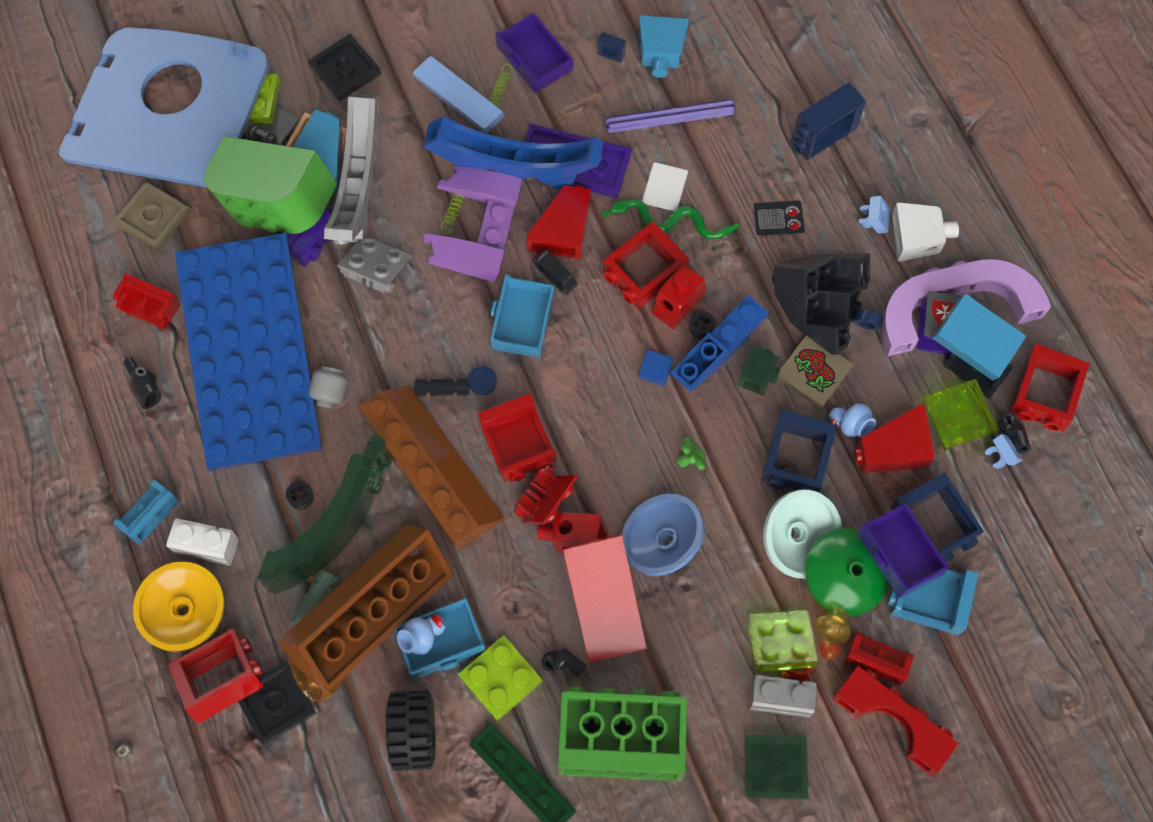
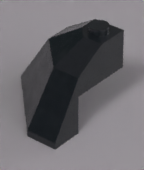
(822, 295)

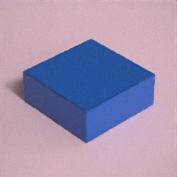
(655, 368)

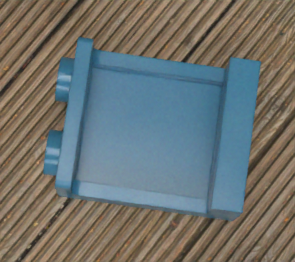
(939, 604)

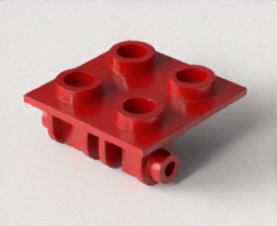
(551, 492)

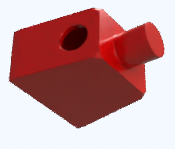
(682, 292)
(572, 529)

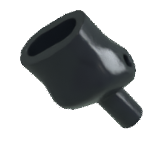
(143, 384)

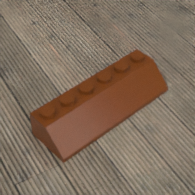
(431, 465)
(366, 607)

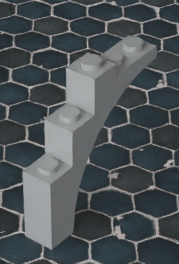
(350, 211)

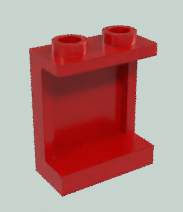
(516, 438)

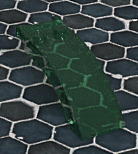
(336, 525)

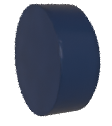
(868, 319)
(482, 380)

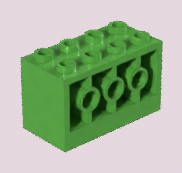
(628, 755)

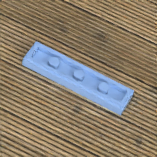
(458, 94)

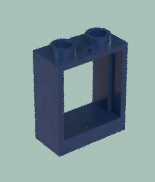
(827, 121)
(806, 428)
(944, 487)

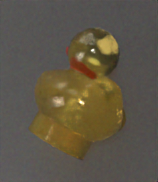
(834, 629)

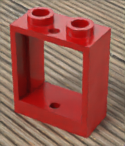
(662, 246)
(1057, 364)
(207, 657)

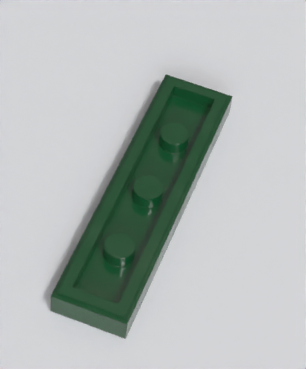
(521, 776)

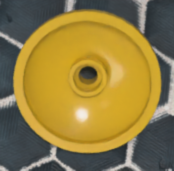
(162, 597)

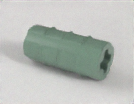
(320, 588)

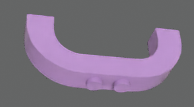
(1000, 277)

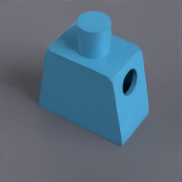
(662, 42)

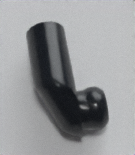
(1015, 431)
(562, 659)

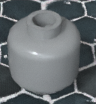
(328, 387)

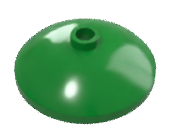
(831, 575)

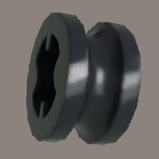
(706, 317)
(301, 503)

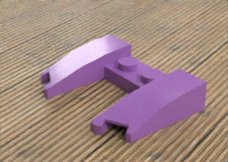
(485, 256)

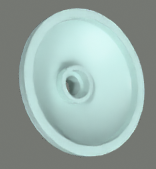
(809, 516)

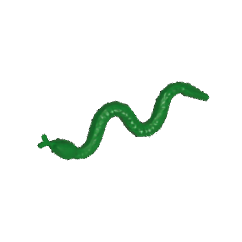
(623, 206)

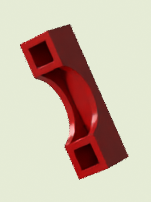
(927, 744)

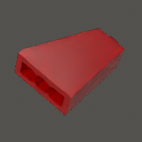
(562, 224)
(897, 444)

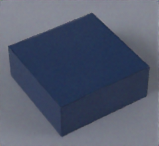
(611, 47)

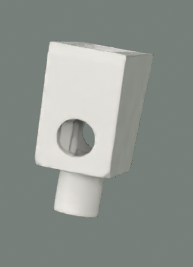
(920, 230)

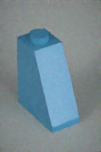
(324, 136)

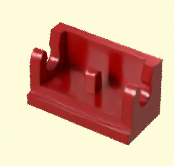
(145, 301)
(880, 658)

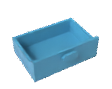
(521, 317)
(979, 337)
(455, 644)

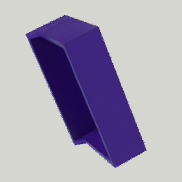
(534, 52)
(902, 550)

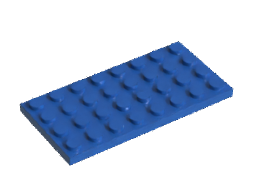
(247, 352)

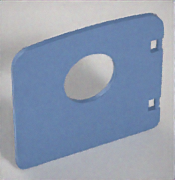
(173, 147)

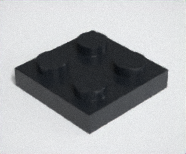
(344, 67)
(277, 705)

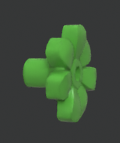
(692, 455)

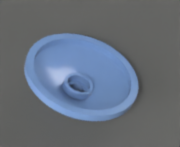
(654, 526)

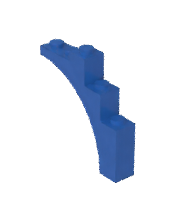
(549, 163)

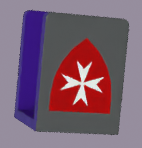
(932, 314)

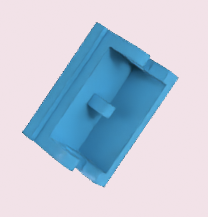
(147, 513)

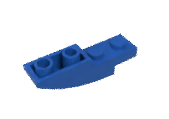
(720, 345)

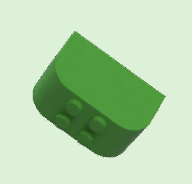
(269, 185)

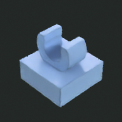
(878, 215)
(1006, 450)

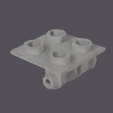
(373, 263)

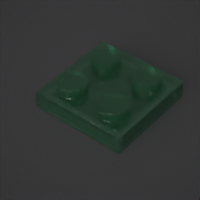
(775, 767)

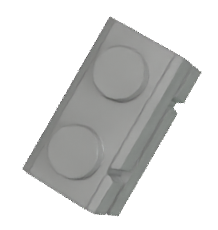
(782, 696)

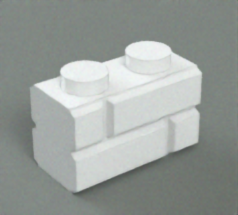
(202, 542)

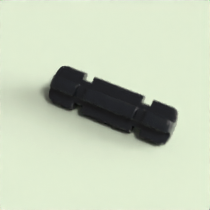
(441, 387)

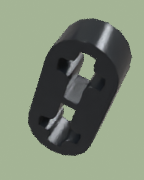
(554, 271)

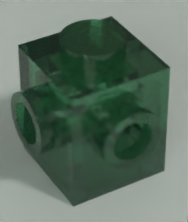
(759, 371)

